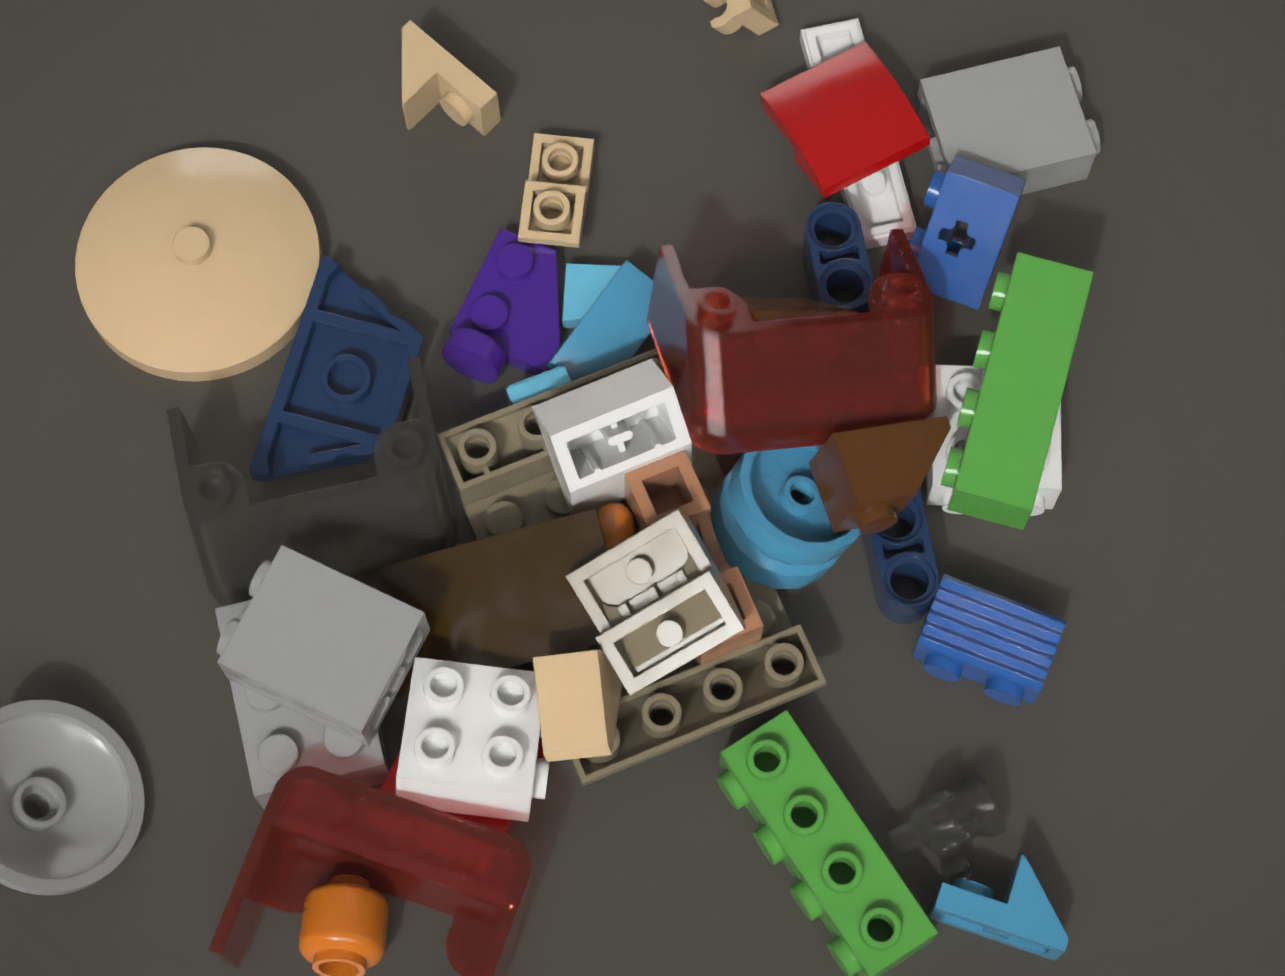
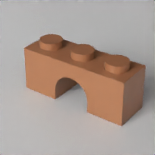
(664, 487)

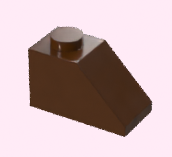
(875, 471)

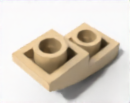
(556, 190)

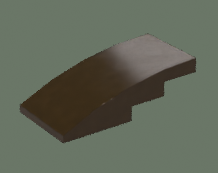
(500, 594)

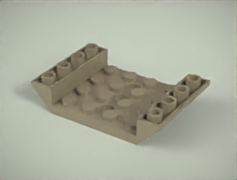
(511, 484)

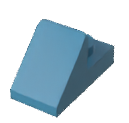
(1020, 921)

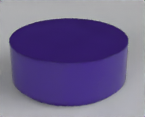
(474, 355)

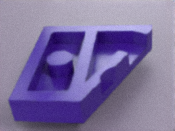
(516, 302)

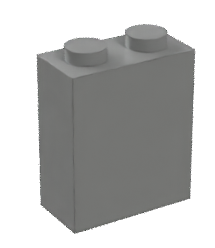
(1013, 118)
(322, 644)

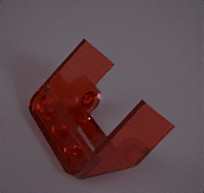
(795, 378)
(339, 826)

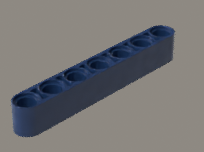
(887, 557)

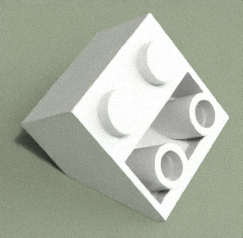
(609, 431)

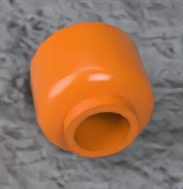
(344, 927)

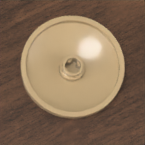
(198, 264)

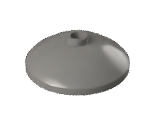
(85, 791)

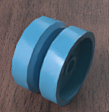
(775, 520)

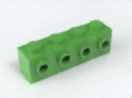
(1019, 391)
(825, 849)

